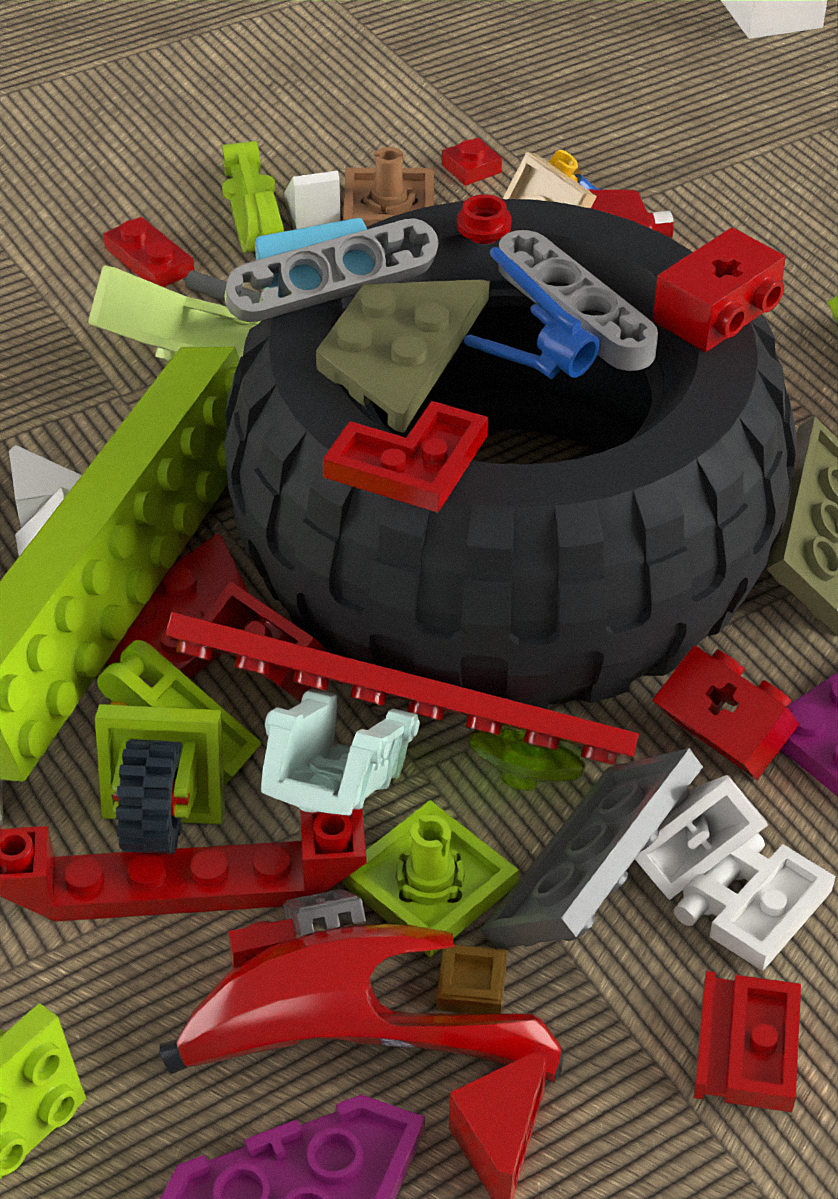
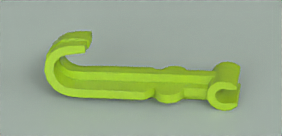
(249, 194)

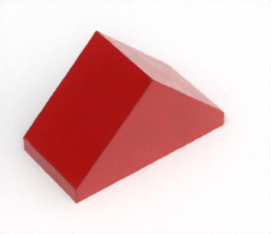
(496, 1121)

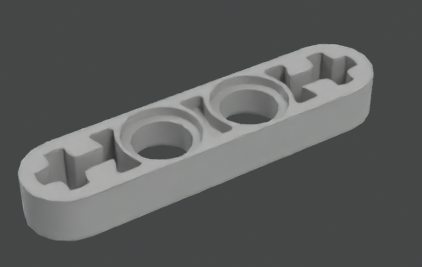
(328, 262)
(624, 333)

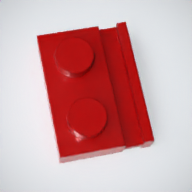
(749, 1041)

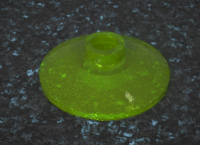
(524, 763)

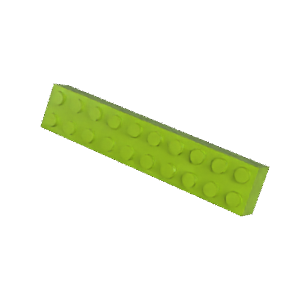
(108, 550)

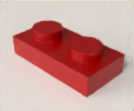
(148, 252)

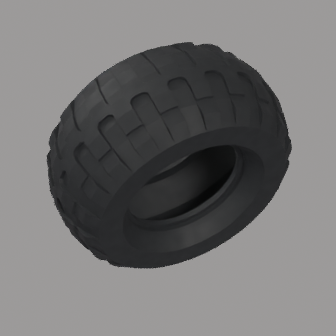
(530, 572)

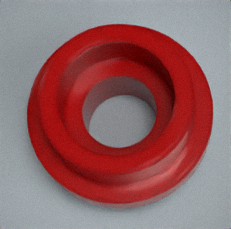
(484, 219)

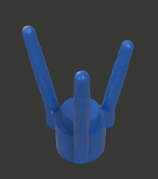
(562, 340)

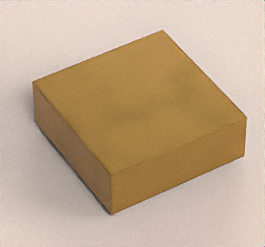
(471, 979)

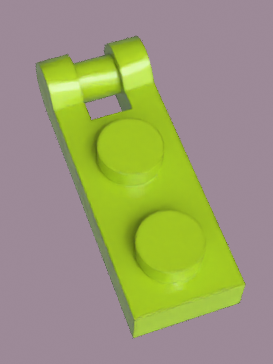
(174, 690)

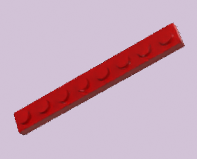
(374, 683)

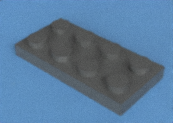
(592, 851)

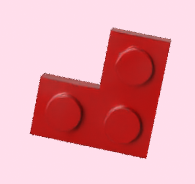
(412, 468)

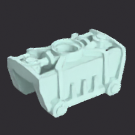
(326, 778)

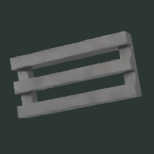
(324, 910)

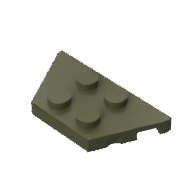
(399, 341)

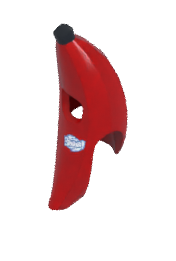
(324, 991)

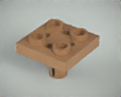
(387, 189)

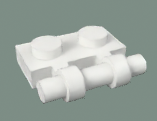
(766, 910)

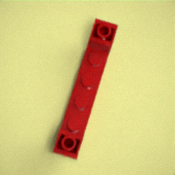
(182, 881)

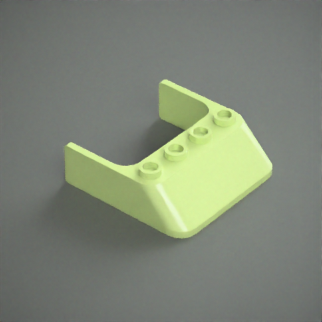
(162, 317)

